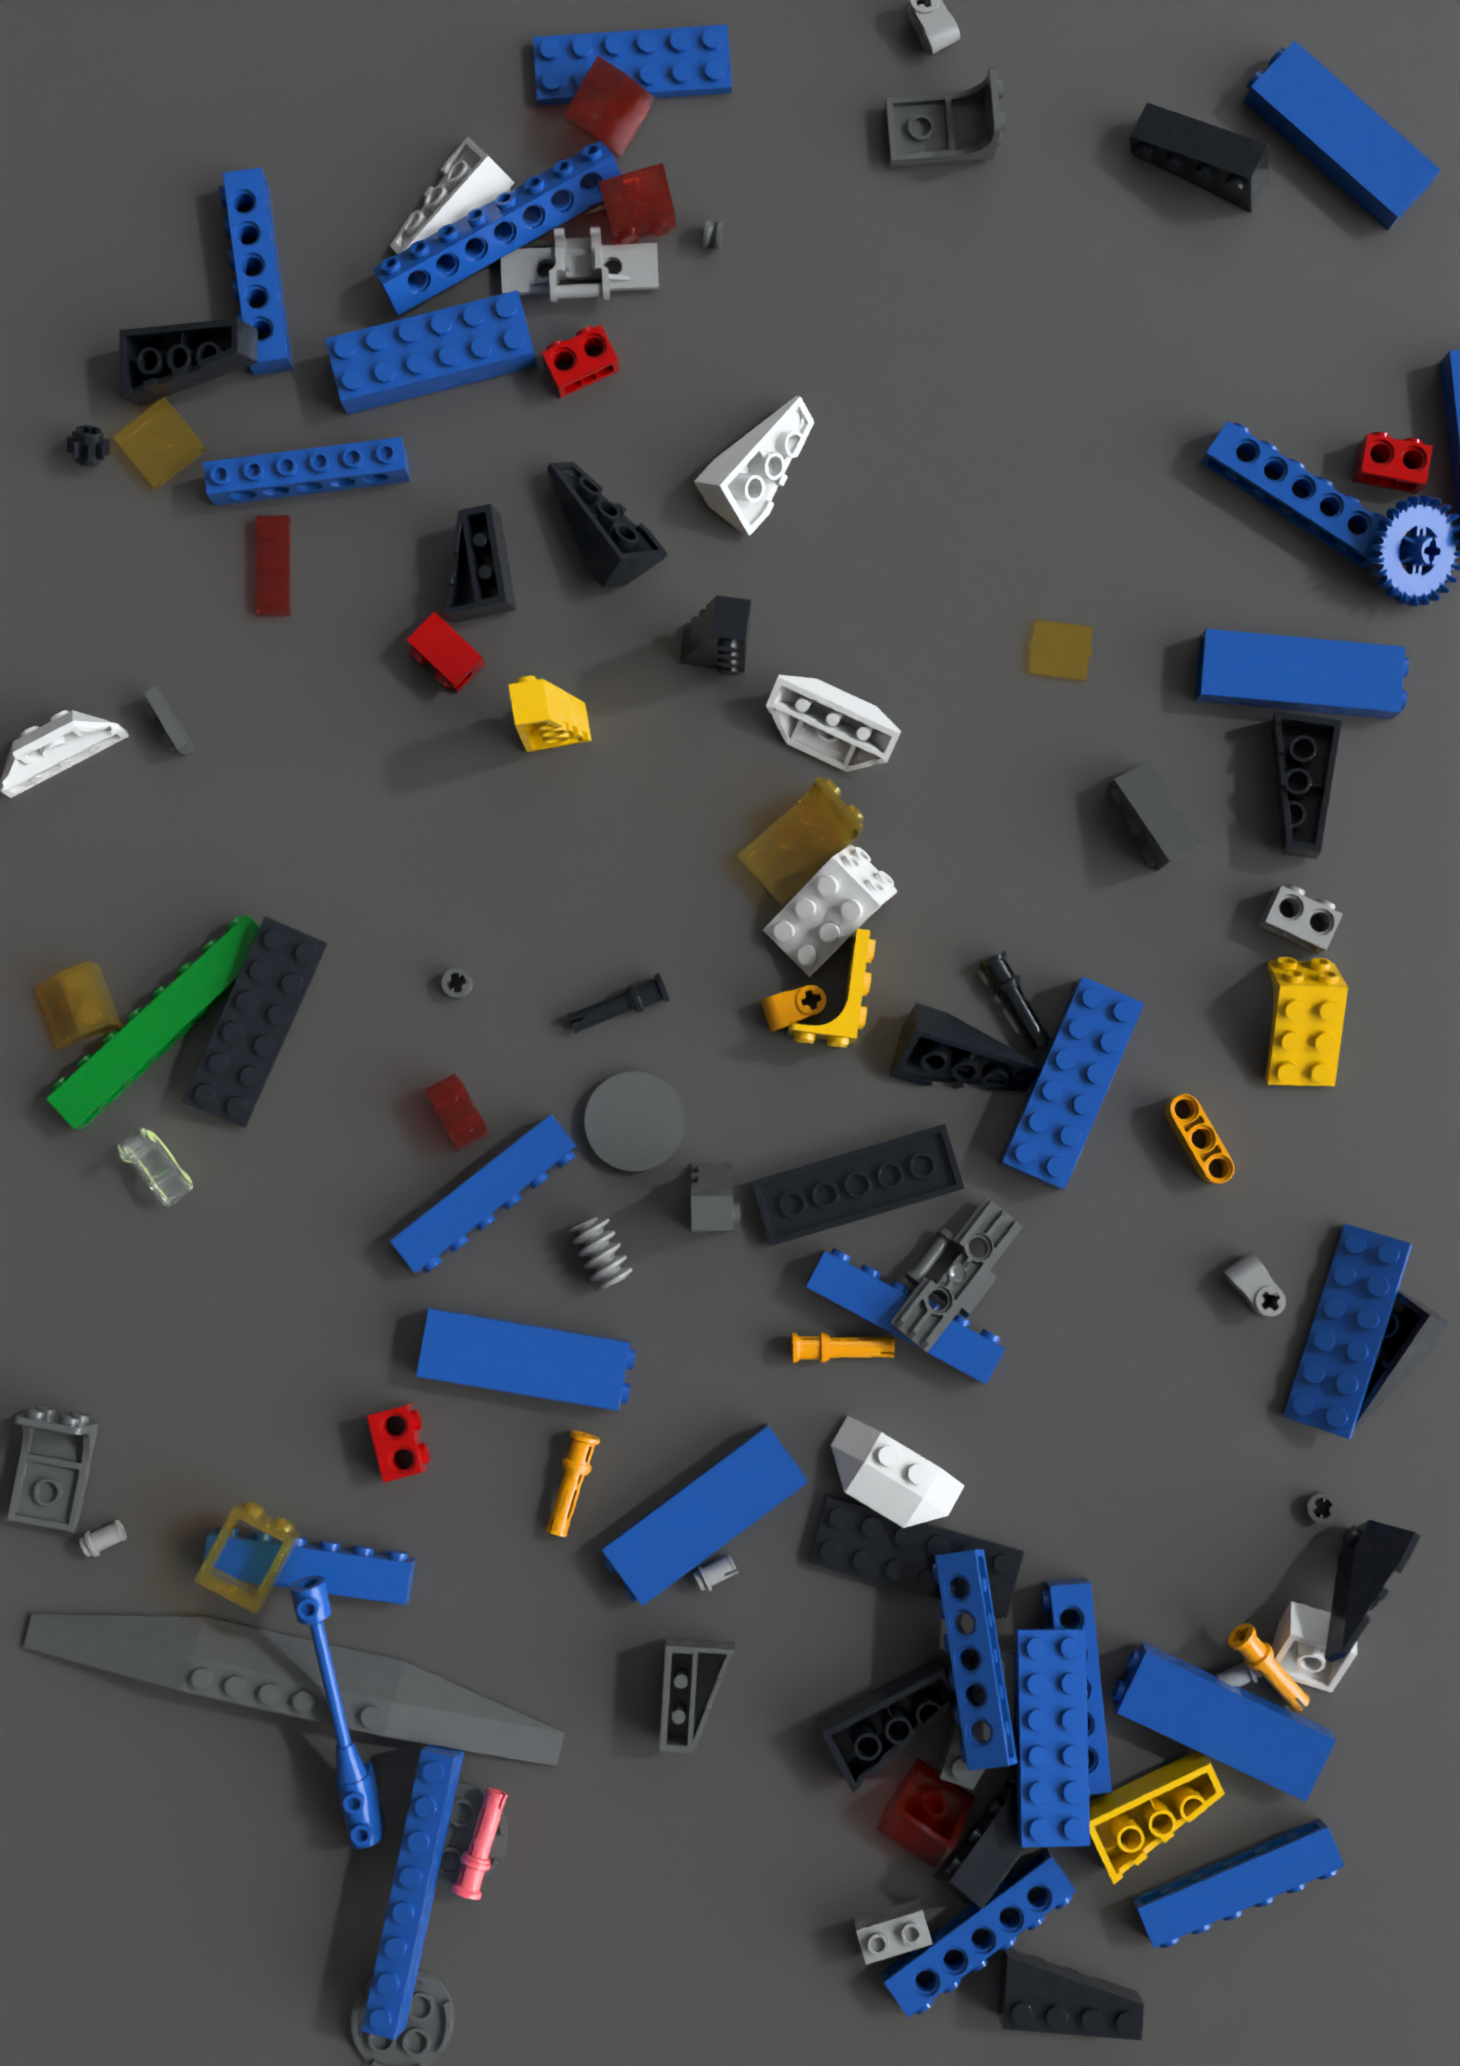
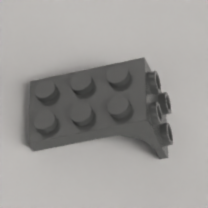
(946, 124)
(52, 1468)

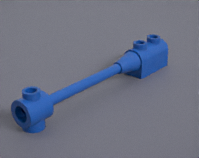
(353, 1779)

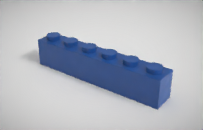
(484, 1194)
(879, 1302)
(345, 1571)
(1238, 1883)

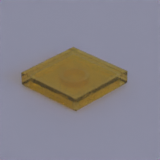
(160, 443)

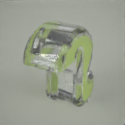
(155, 1165)

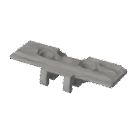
(580, 261)

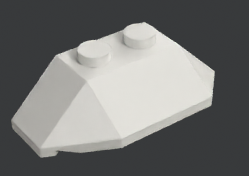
(831, 723)
(55, 748)
(891, 1476)

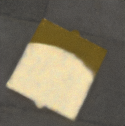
(1060, 650)

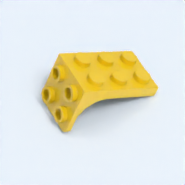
(853, 1017)
(1305, 1022)

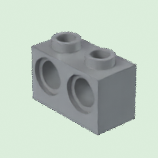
(1298, 926)
(892, 1931)

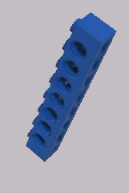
(494, 243)

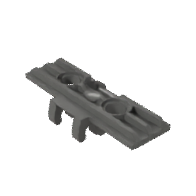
(964, 1279)

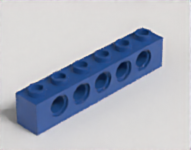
(239, 190)
(306, 471)
(1279, 497)
(1077, 1595)
(989, 1675)
(957, 1934)

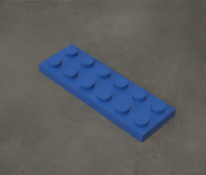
(659, 60)
(1347, 1331)
(1052, 1738)

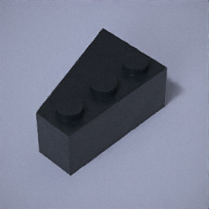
(480, 567)

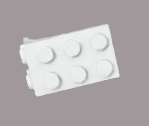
(830, 908)

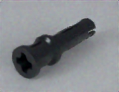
(1008, 986)
(633, 999)

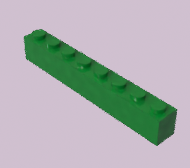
(154, 1028)

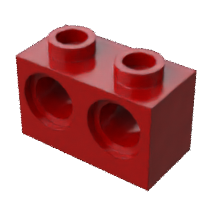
(585, 368)
(1392, 472)
(388, 1443)

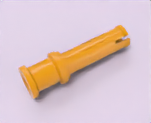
(826, 1347)
(575, 1467)
(1260, 1658)

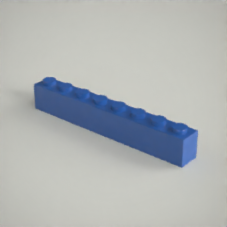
(412, 1891)

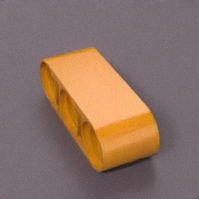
(1213, 1147)

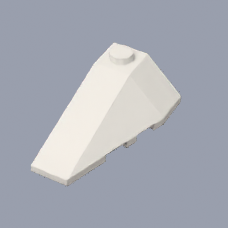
(468, 183)
(749, 472)

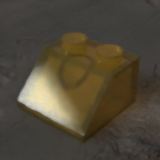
(77, 1005)

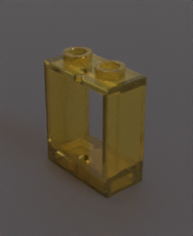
(233, 1588)

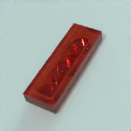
(273, 565)

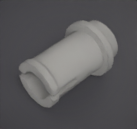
(102, 1538)
(715, 1572)
(1239, 1675)

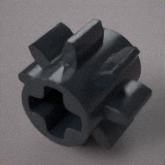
(88, 445)

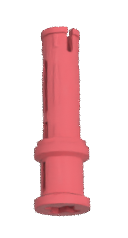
(476, 1859)

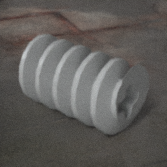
(601, 1252)

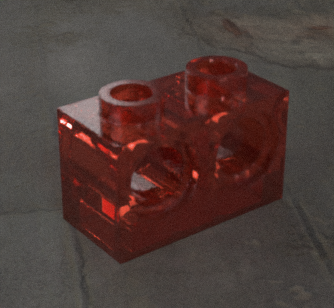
(458, 1112)

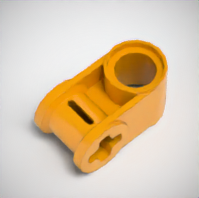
(788, 1007)

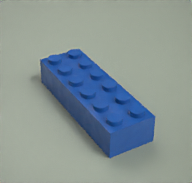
(431, 352)
(1071, 1083)

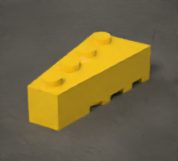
(547, 715)
(1149, 1810)

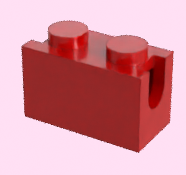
(444, 652)

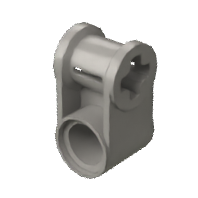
(933, 24)
(1252, 1281)

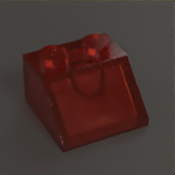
(609, 106)
(637, 205)
(926, 1814)

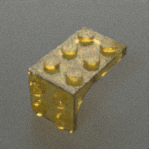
(802, 840)

